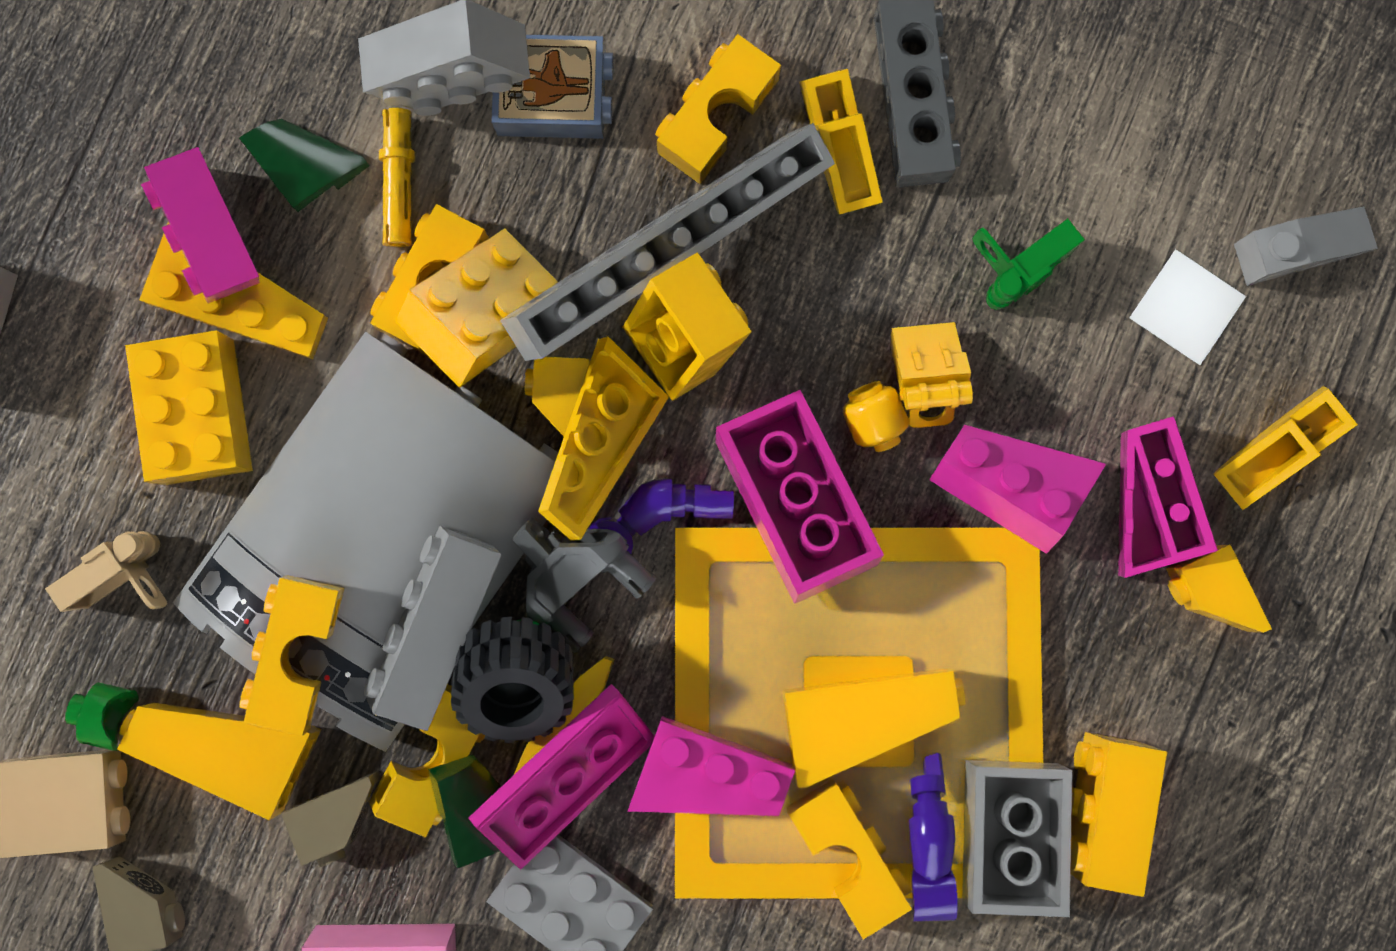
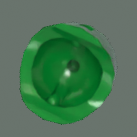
(100, 714)

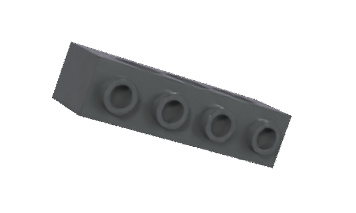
(914, 160)

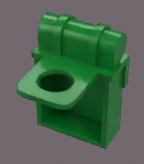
(1030, 267)

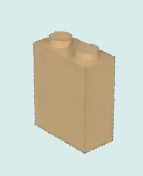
(62, 803)

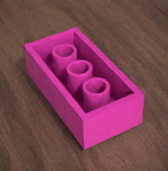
(798, 496)

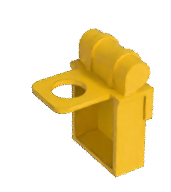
(931, 371)

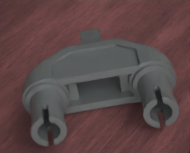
(566, 566)

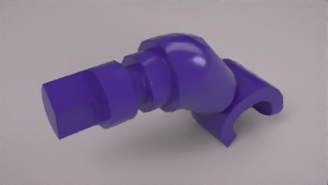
(659, 501)
(932, 846)

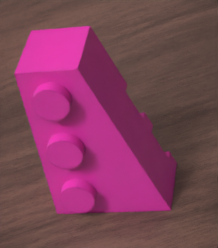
(199, 226)
(1017, 483)
(1159, 501)
(708, 775)

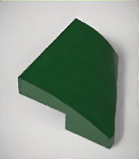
(300, 161)
(459, 791)

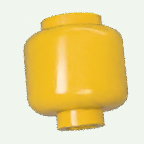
(875, 416)

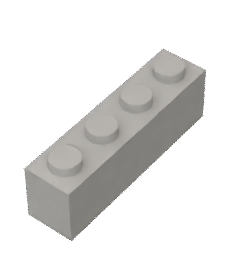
(432, 628)

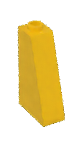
(859, 719)
(220, 753)

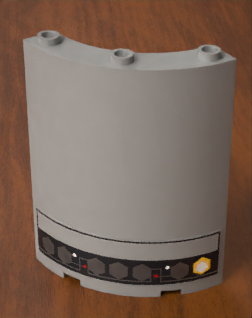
(351, 508)

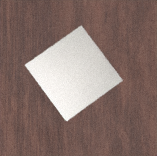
(1187, 307)

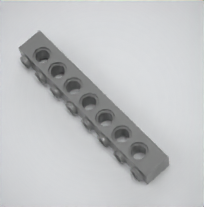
(682, 231)

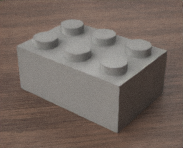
(444, 58)
(1017, 838)

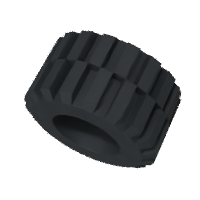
(513, 680)

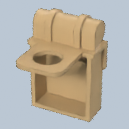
(108, 569)

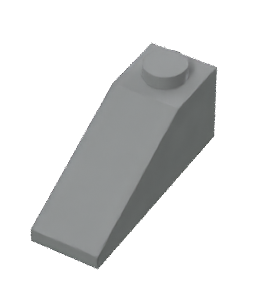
(1304, 244)

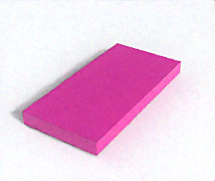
(563, 777)

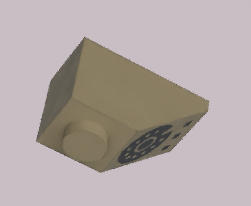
(330, 821)
(136, 908)

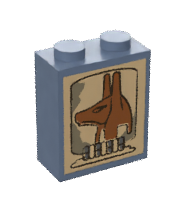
(563, 90)

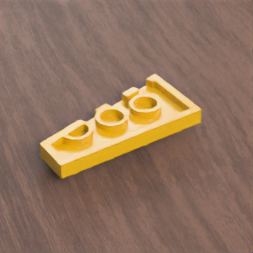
(258, 312)
(603, 433)

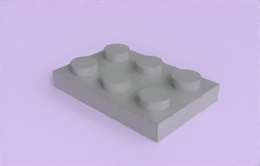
(570, 901)

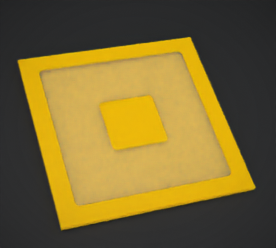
(930, 604)

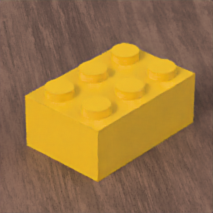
(461, 306)
(686, 325)
(188, 408)
(1114, 812)

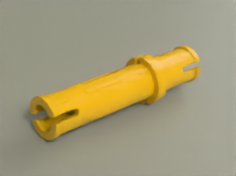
(396, 177)

